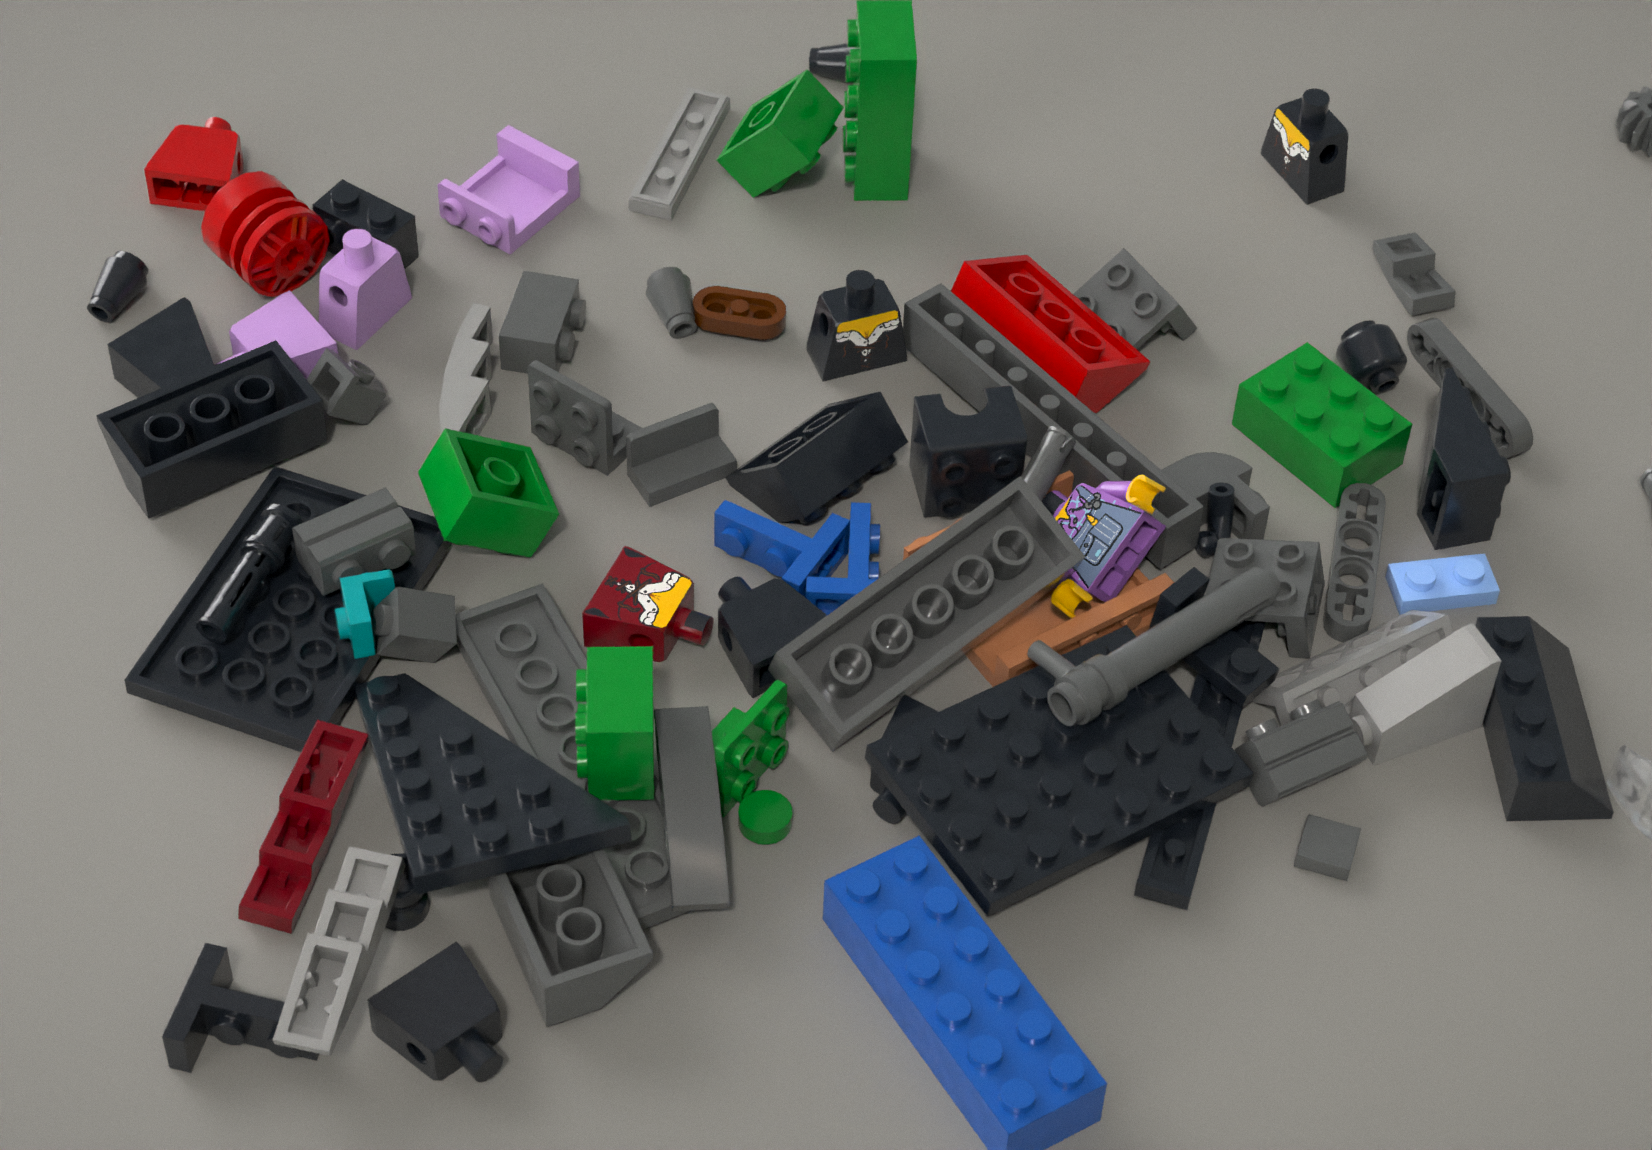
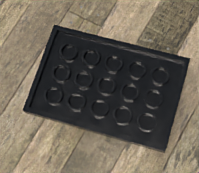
(285, 650)
(1031, 800)

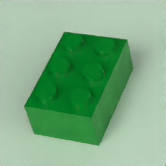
(1320, 423)

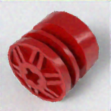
(265, 233)

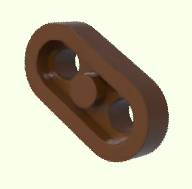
(739, 312)

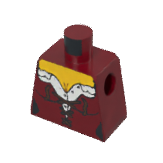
(644, 606)

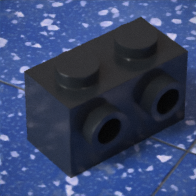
(351, 208)

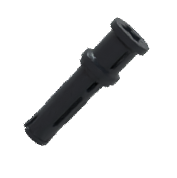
(260, 556)

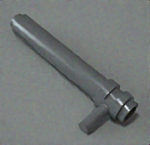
(1106, 679)

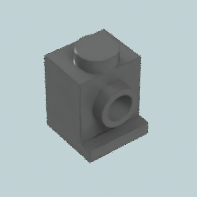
(346, 388)

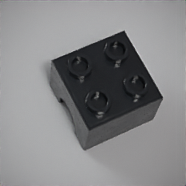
(965, 458)

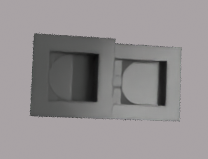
(1412, 273)

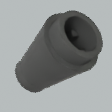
(673, 301)

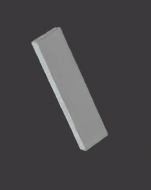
(679, 154)

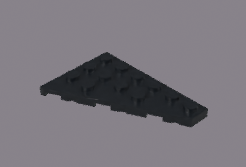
(469, 796)

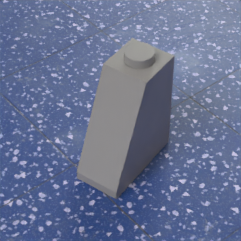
(1427, 697)

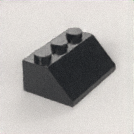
(821, 459)

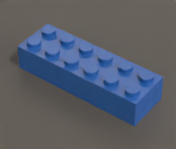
(962, 1000)

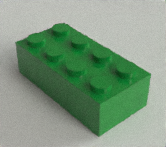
(880, 99)

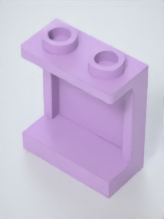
(512, 192)

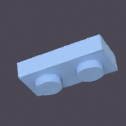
(1442, 583)

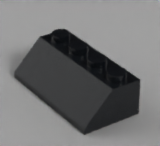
(213, 428)
(1540, 728)

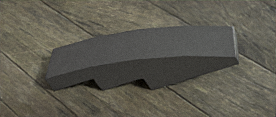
(691, 809)

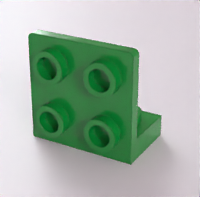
(750, 745)

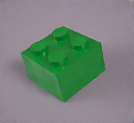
(781, 135)
(487, 493)
(616, 723)

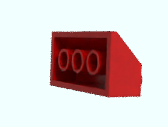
(1050, 327)

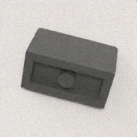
(678, 455)

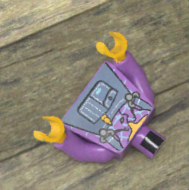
(1110, 531)

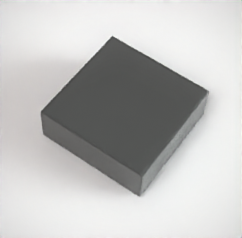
(1327, 847)

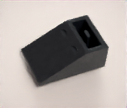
(1460, 472)

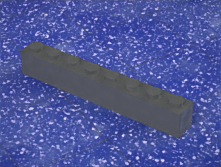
(976, 356)

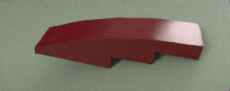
(303, 826)

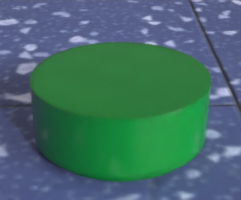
(765, 817)

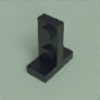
(1228, 659)
(217, 1011)

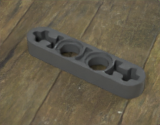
(1439, 349)
(1354, 561)

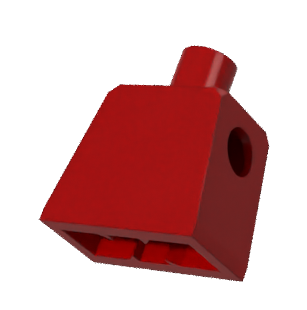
(194, 165)

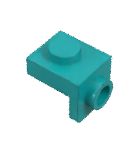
(359, 598)

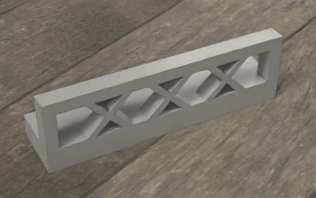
(1355, 663)

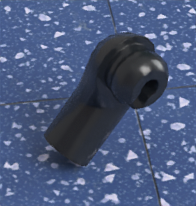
(1219, 518)

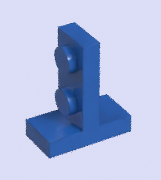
(864, 539)
(779, 547)

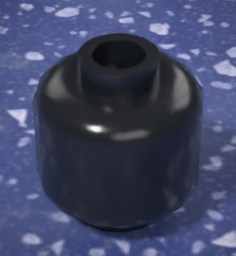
(1372, 355)

